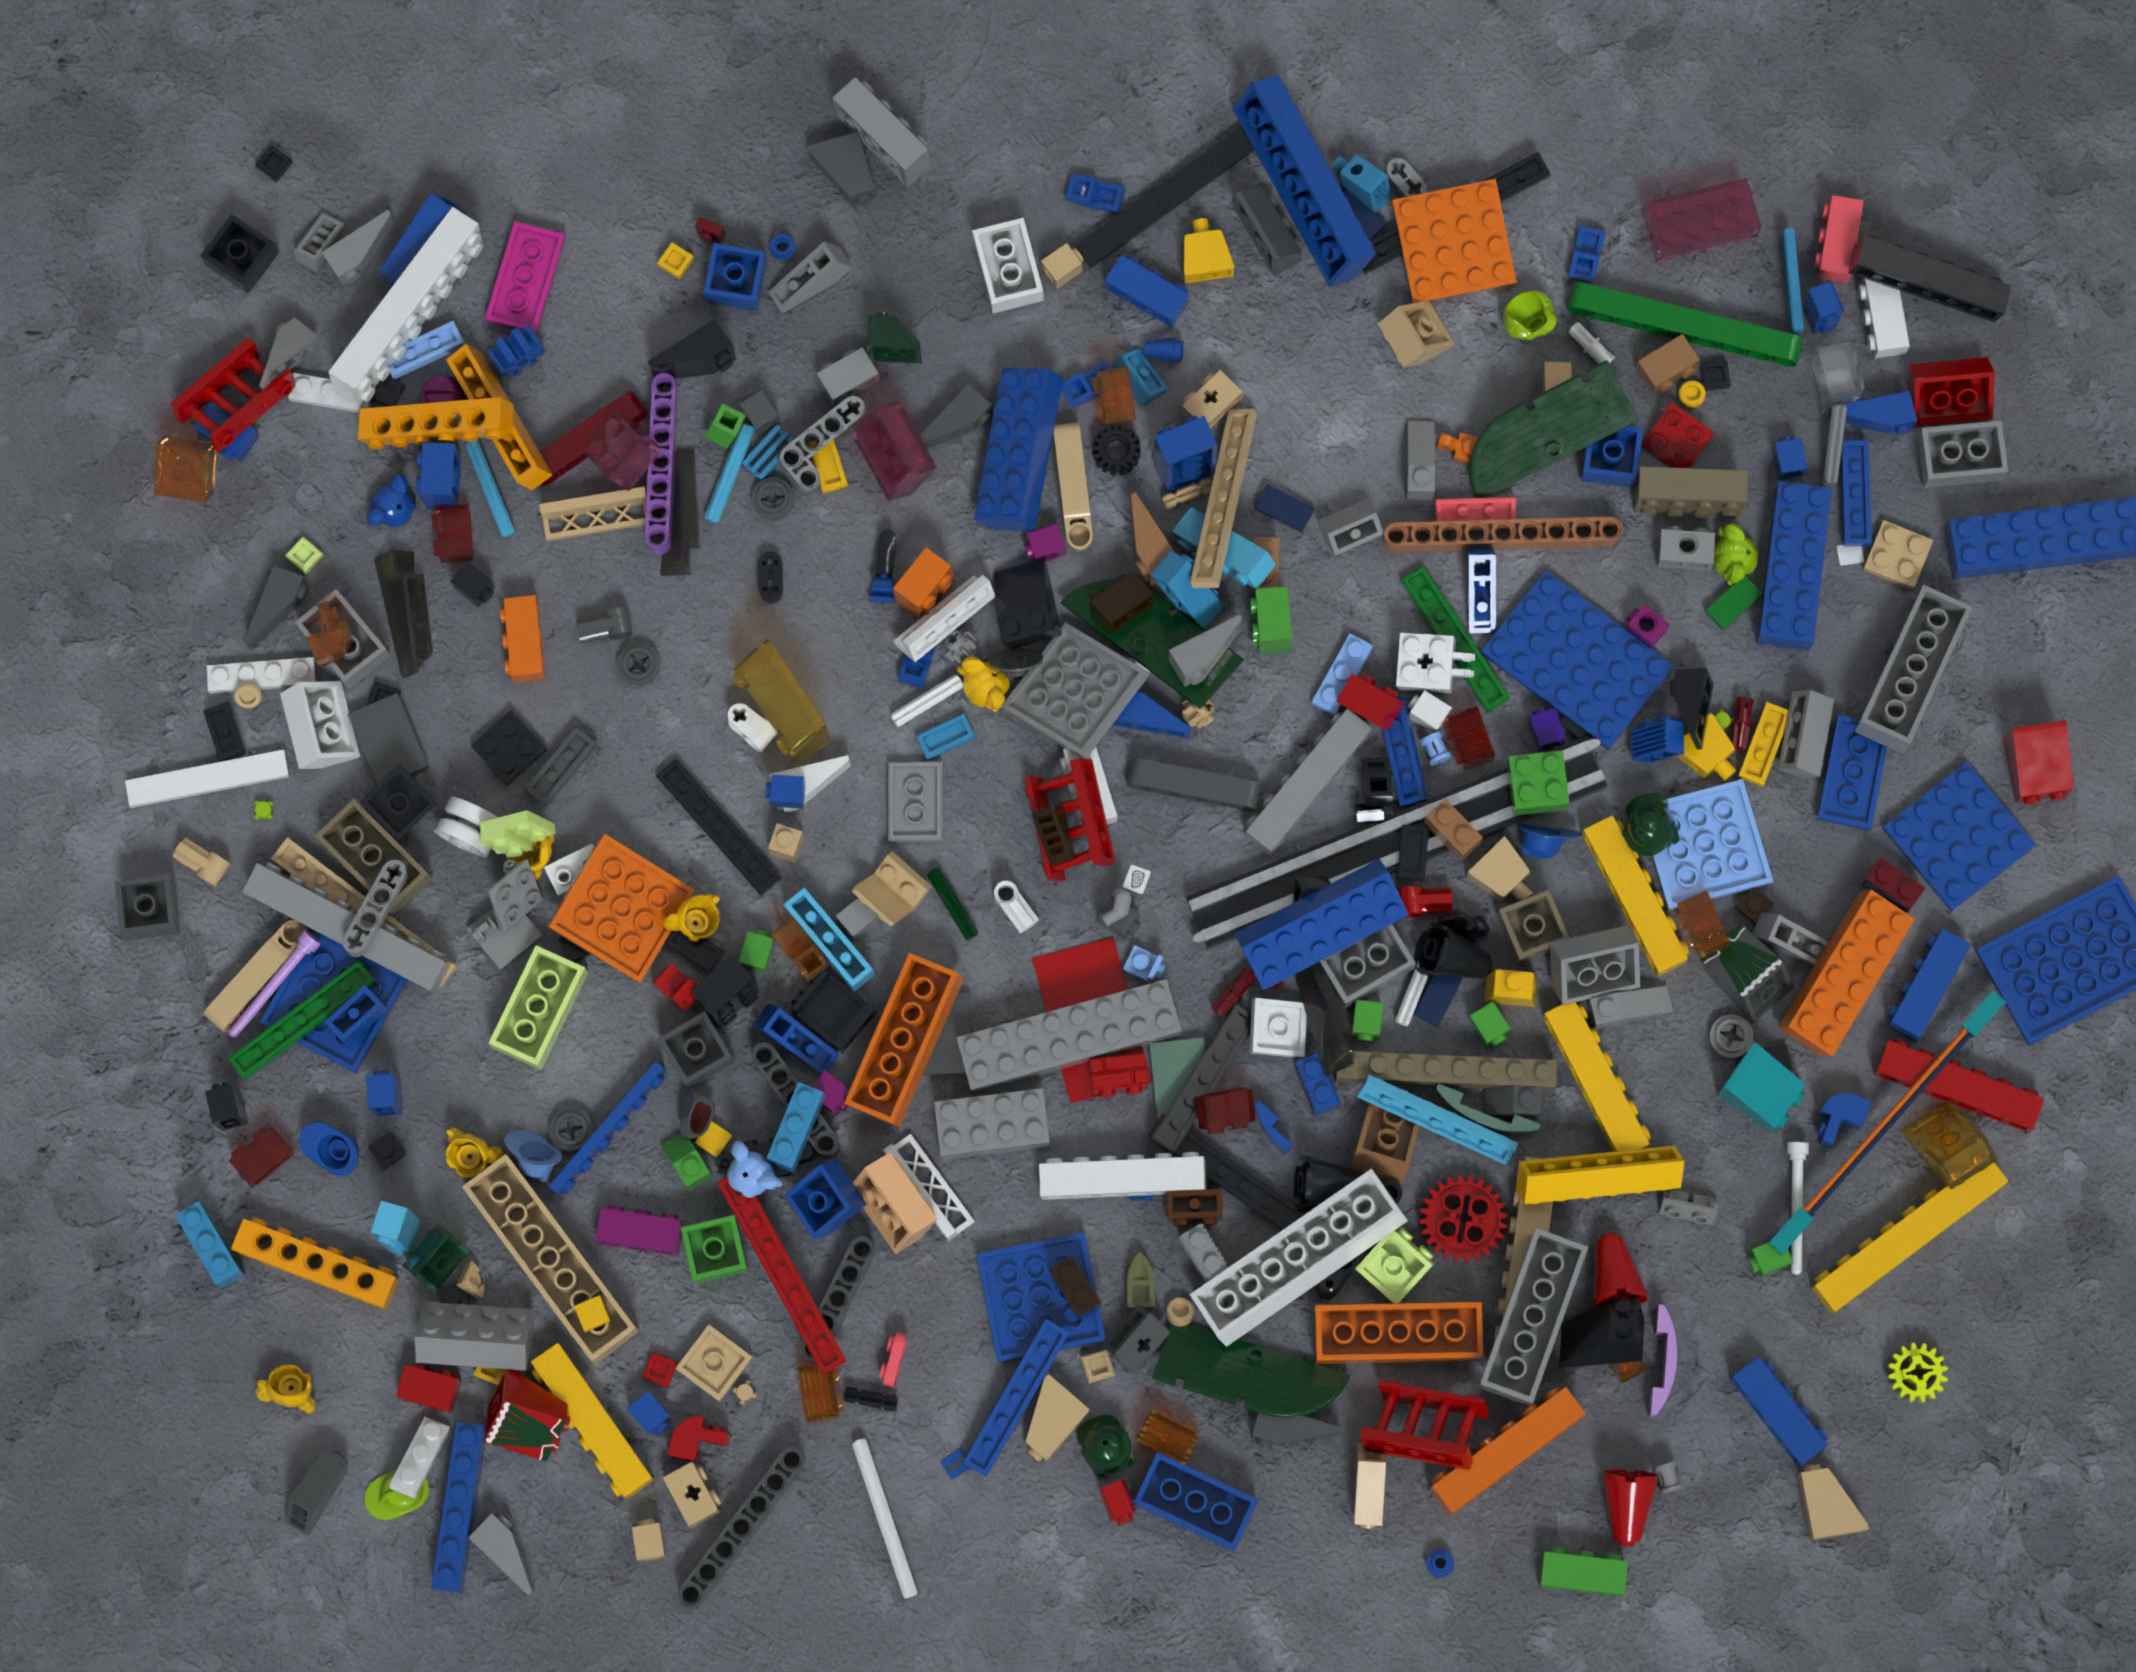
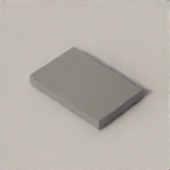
(915, 802)

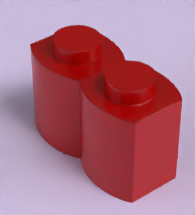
(1118, 1503)

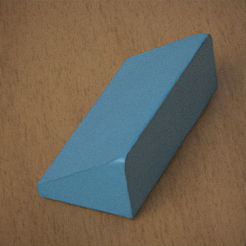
(1144, 380)

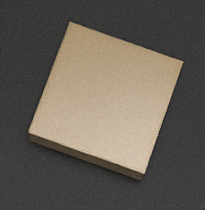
(1098, 1366)

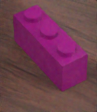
(639, 1230)

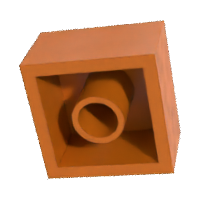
(924, 584)

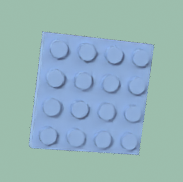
(1716, 846)

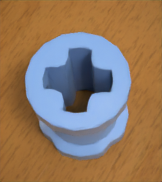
(1429, 741)

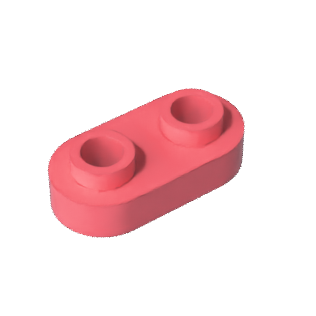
(890, 1370)

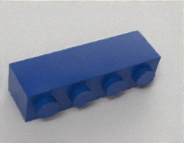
(1928, 985)
(1779, 1411)

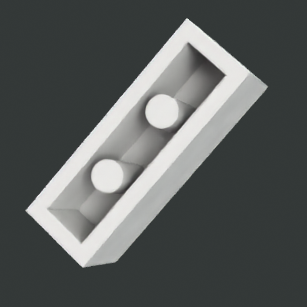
(1885, 319)
(1108, 806)

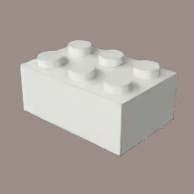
(1008, 265)

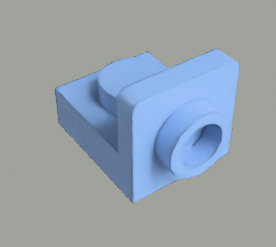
(1144, 965)

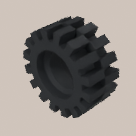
(1116, 434)

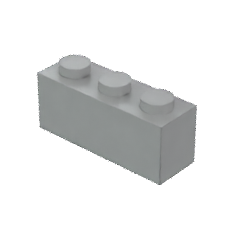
(1806, 734)

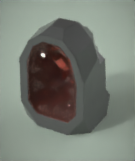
(695, 1115)

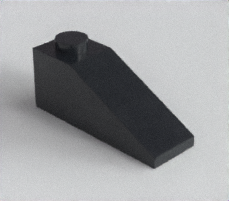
(1693, 696)

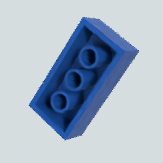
(1185, 453)
(1195, 1502)

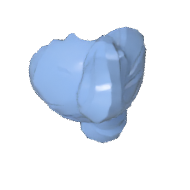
(759, 1172)

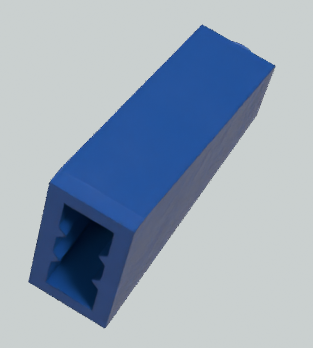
(416, 235)

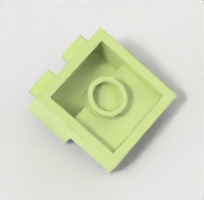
(514, 833)
(1396, 1265)

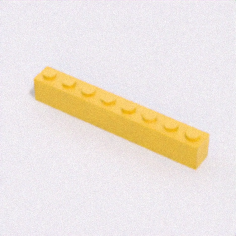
(1904, 1238)

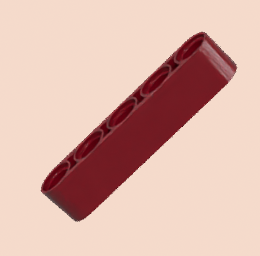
(570, 448)

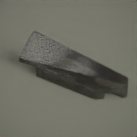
(685, 516)
(405, 609)
(1326, 1019)

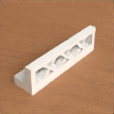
(945, 617)
(941, 1222)

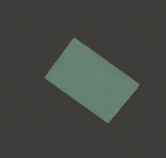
(1171, 1067)

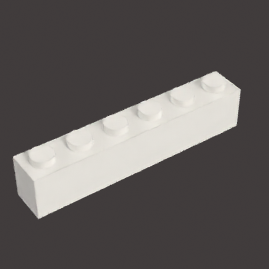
(1121, 1177)

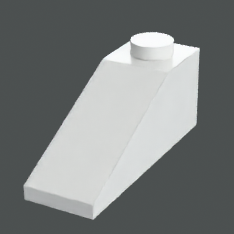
(816, 776)

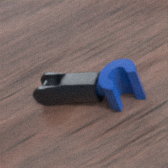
(883, 582)

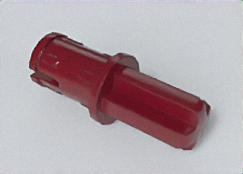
(1742, 723)
(1233, 992)

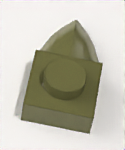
(1140, 1284)

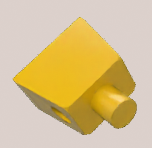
(1206, 254)
(1714, 753)
(1511, 988)

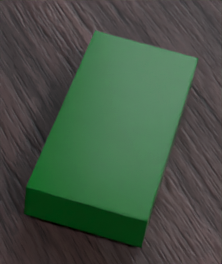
(1733, 603)

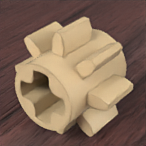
(1195, 716)

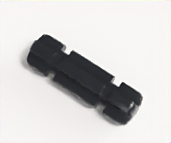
(870, 1398)

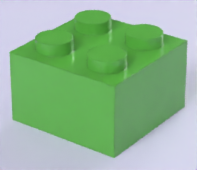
(1273, 622)
(1537, 783)
(714, 1249)

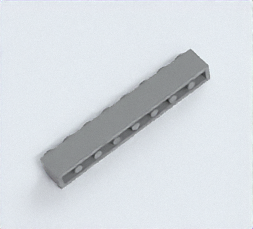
(334, 918)

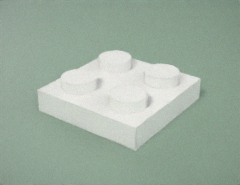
(1278, 1028)

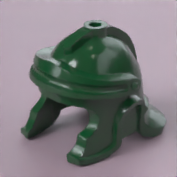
(1650, 815)
(1106, 1458)

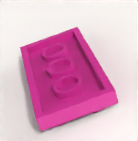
(525, 277)

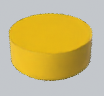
(1691, 394)

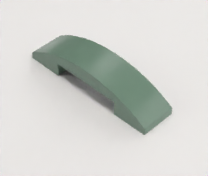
(1518, 1126)

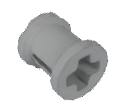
(1667, 1478)

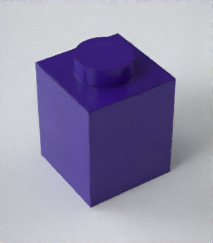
(1546, 729)

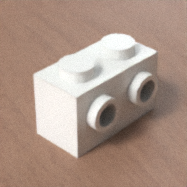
(565, 870)

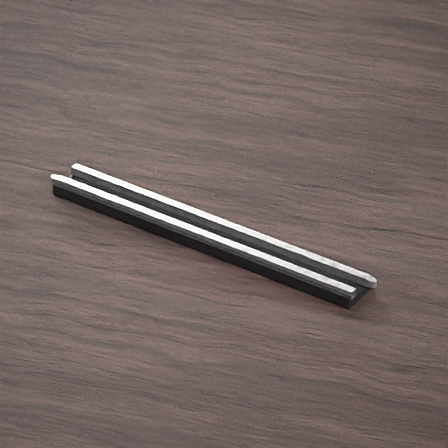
(1483, 803)

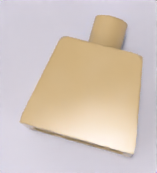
(1501, 873)

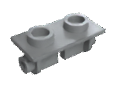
(1700, 1210)

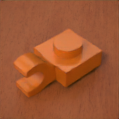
(1462, 447)

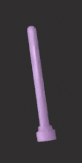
(306, 944)

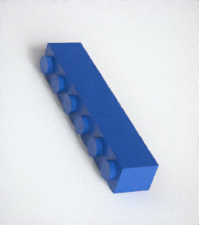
(459, 1508)

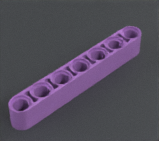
(664, 475)

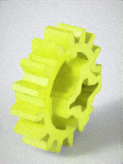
(1919, 1386)

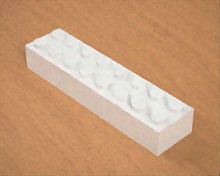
(406, 307)
(1298, 1257)

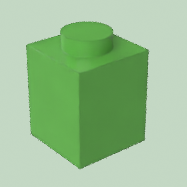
(724, 426)
(757, 951)
(1367, 1020)
(1490, 1025)
(1767, 1260)

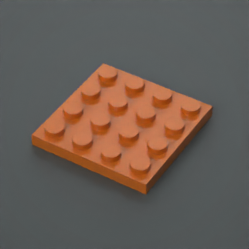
(1454, 241)
(619, 908)

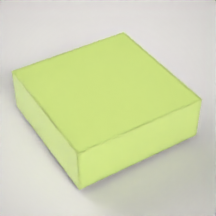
(304, 555)

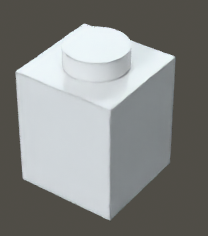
(1428, 711)

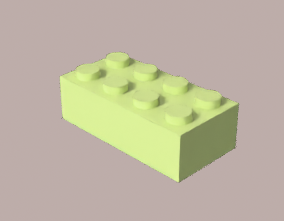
(538, 1007)

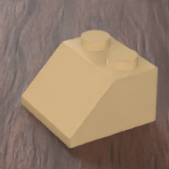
(1415, 333)

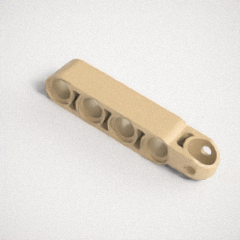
(1073, 485)
(254, 976)

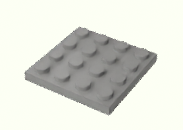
(1075, 691)

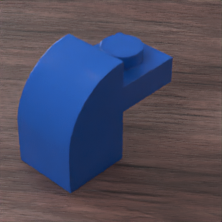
(1843, 1109)

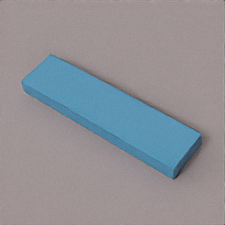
(1792, 282)

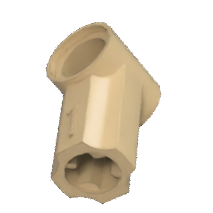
(206, 865)

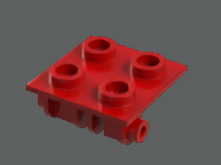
(1677, 438)

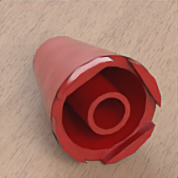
(1615, 1272)
(1628, 1502)

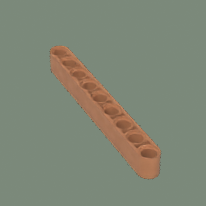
(1512, 526)

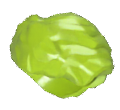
(1529, 315)

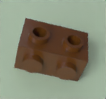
(1194, 1206)

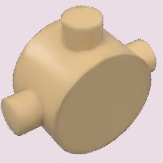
(744, 1392)

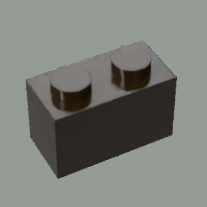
(1121, 602)
(1075, 1288)

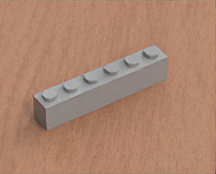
(1308, 782)

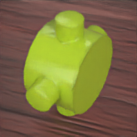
(1723, 719)
(263, 810)

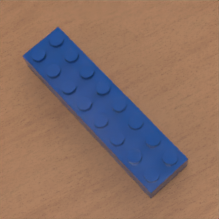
(1304, 180)
(2042, 538)

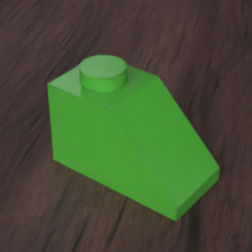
(686, 1161)

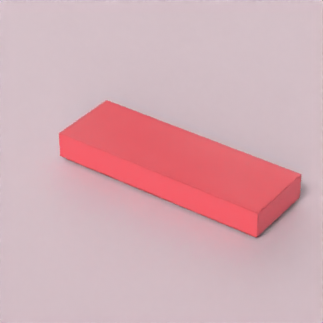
(1475, 509)

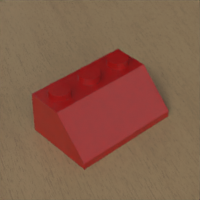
(1952, 390)

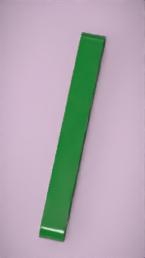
(1695, 325)

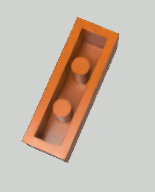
(523, 638)

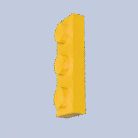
(1764, 744)

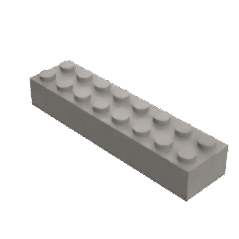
(1069, 1036)

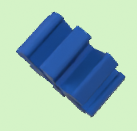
(516, 351)

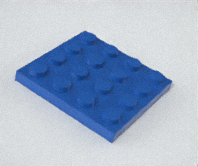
(1958, 836)
(315, 972)
(1023, 1294)

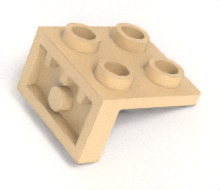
(892, 890)

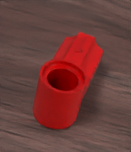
(1425, 901)

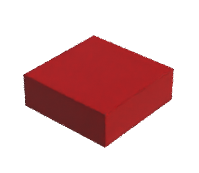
(660, 1370)

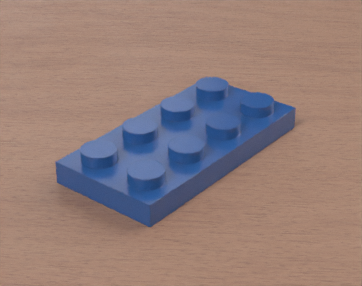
(1851, 777)

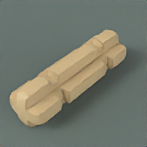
(1187, 493)

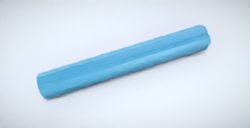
(729, 473)
(490, 488)

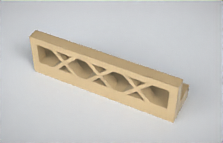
(590, 505)

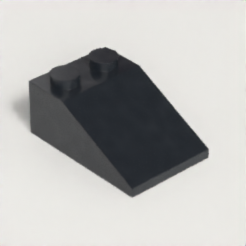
(697, 354)
(1025, 605)
(1604, 1335)

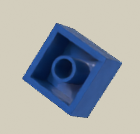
(735, 277)
(1614, 458)
(439, 475)
(825, 1199)

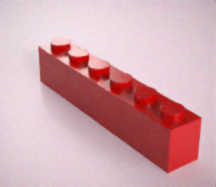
(1961, 1087)

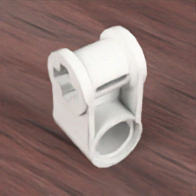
(754, 730)

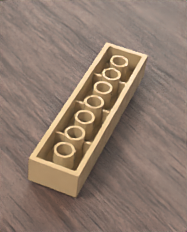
(547, 1255)

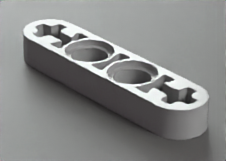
(380, 910)

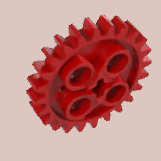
(1439, 1214)

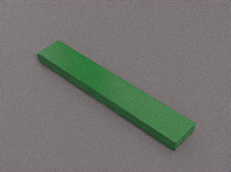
(1445, 622)
(300, 1021)

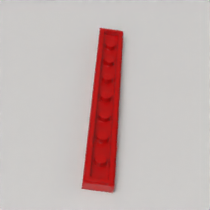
(785, 1278)

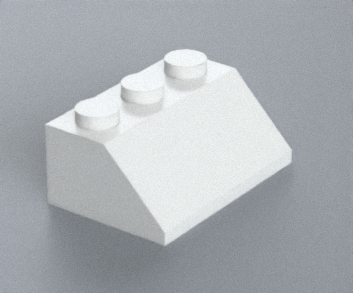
(319, 724)

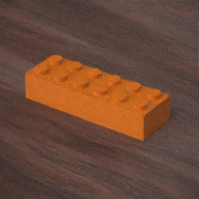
(1846, 973)
(904, 1040)
(1398, 1333)
(1507, 1451)

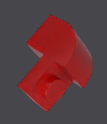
(676, 987)
(688, 1436)

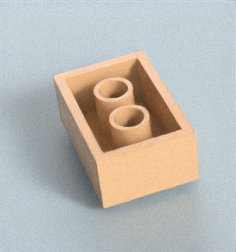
(894, 1203)

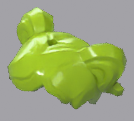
(1734, 554)

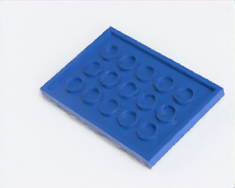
(1577, 659)
(2066, 961)

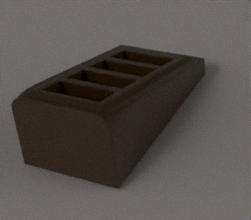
(1043, 827)

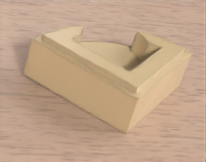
(471, 1281)

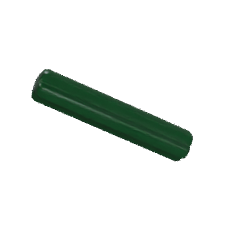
(952, 904)

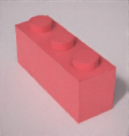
(1838, 238)

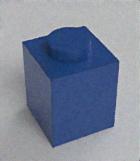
(1789, 457)
(786, 791)
(650, 1414)

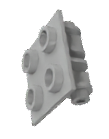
(514, 893)
(500, 945)

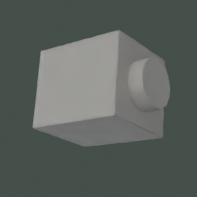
(857, 919)

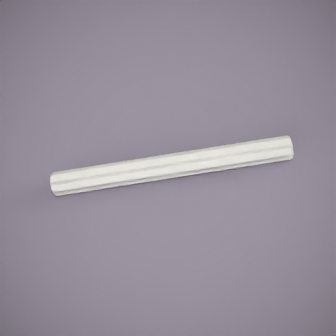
(884, 1518)

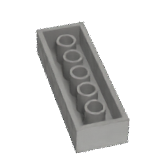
(1913, 669)
(1533, 1317)

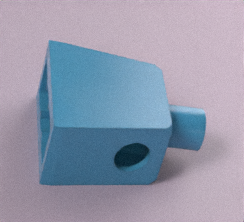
(1364, 181)

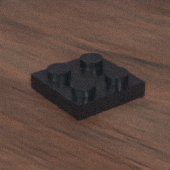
(509, 748)

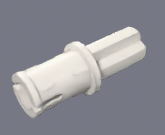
(1590, 344)

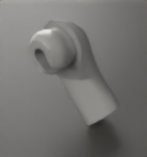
(1120, 908)

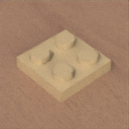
(1898, 555)
(714, 1363)

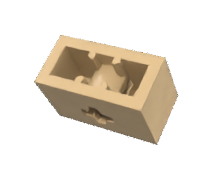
(1215, 386)
(679, 1484)

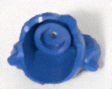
(385, 501)

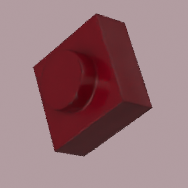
(710, 231)

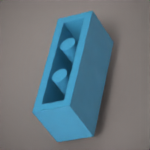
(1174, 579)
(796, 1127)
(209, 1244)

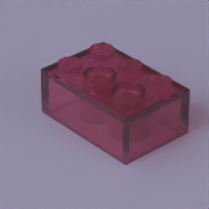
(893, 450)

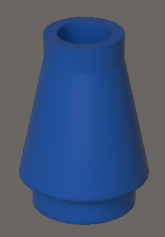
(1167, 350)

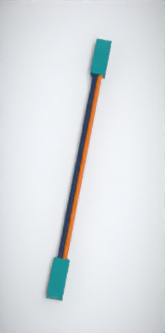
(1801, 1218)

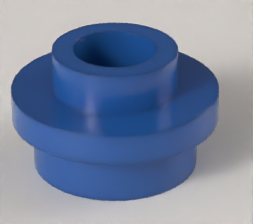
(779, 240)
(1431, 1567)

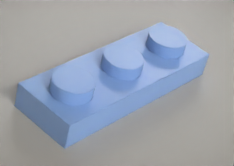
(427, 349)
(1348, 662)

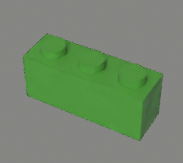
(1583, 1572)

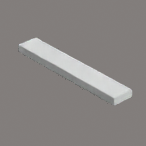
(207, 778)

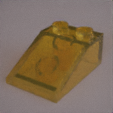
(1950, 1145)

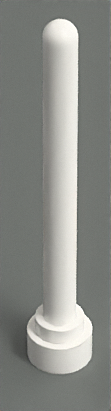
(1797, 1153)

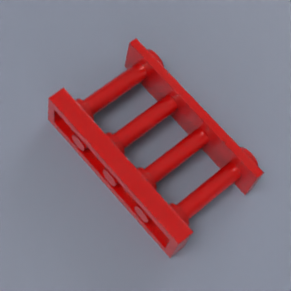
(221, 375)
(1092, 811)
(1429, 1448)

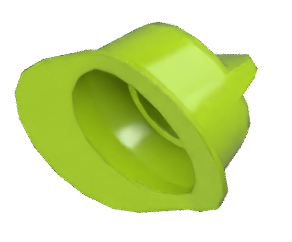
(389, 1504)

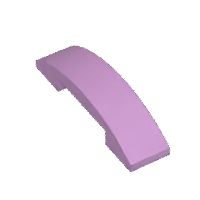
(1665, 1328)

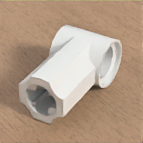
(1016, 909)

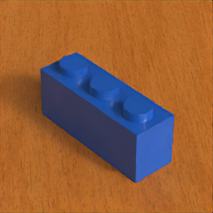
(1147, 290)

